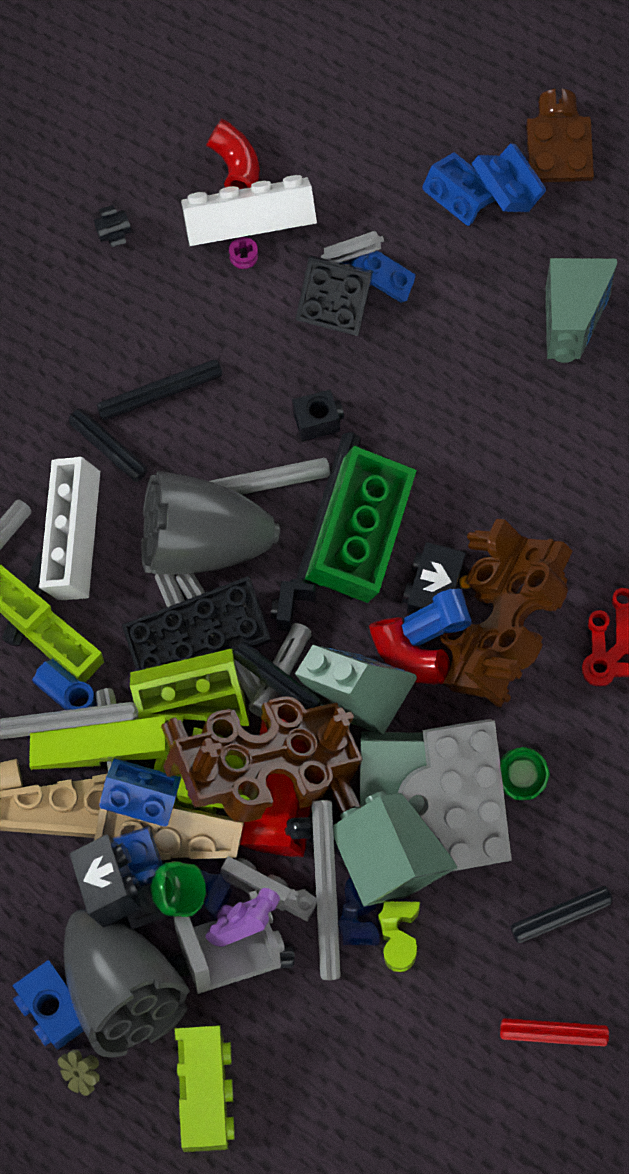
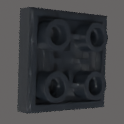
(334, 295)

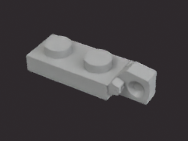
(245, 877)

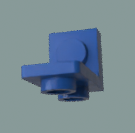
(387, 274)

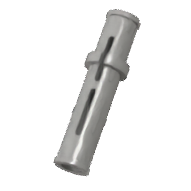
(285, 660)

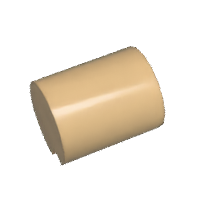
(10, 775)

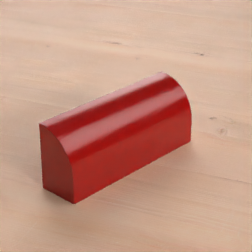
(269, 833)

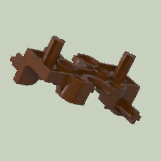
(495, 579)
(210, 780)

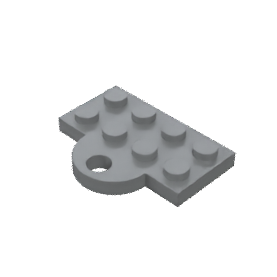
(463, 793)

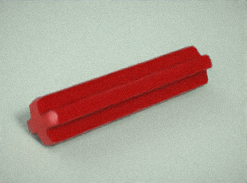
(554, 1032)

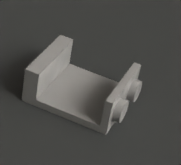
(219, 966)

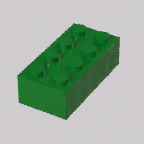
(360, 524)

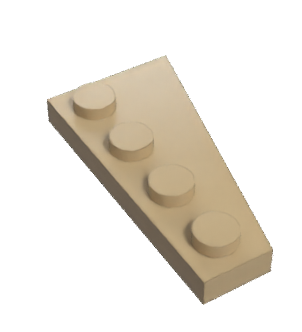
(53, 809)
(188, 834)

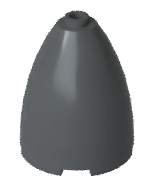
(200, 526)
(116, 980)

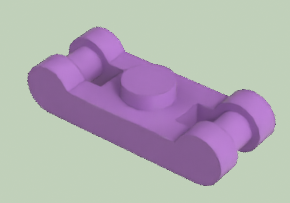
(242, 919)

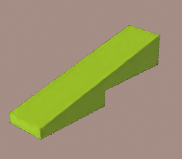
(45, 629)
(99, 743)

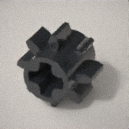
(112, 226)

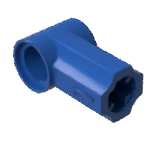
(444, 615)
(62, 686)

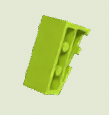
(190, 688)
(204, 1089)

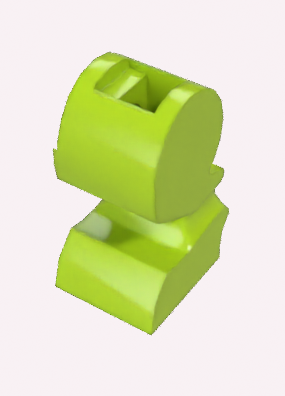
(401, 948)

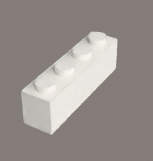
(248, 210)
(70, 529)

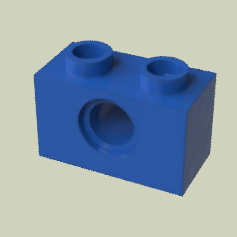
(37, 988)

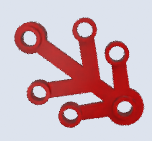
(611, 657)

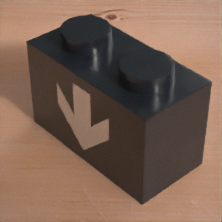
(436, 572)
(106, 880)

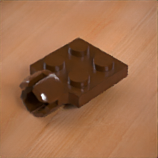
(560, 140)

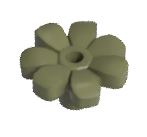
(79, 1071)

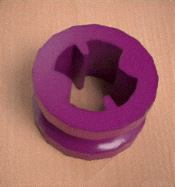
(234, 249)

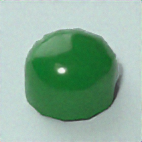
(526, 767)
(178, 889)

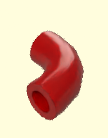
(236, 153)
(397, 651)

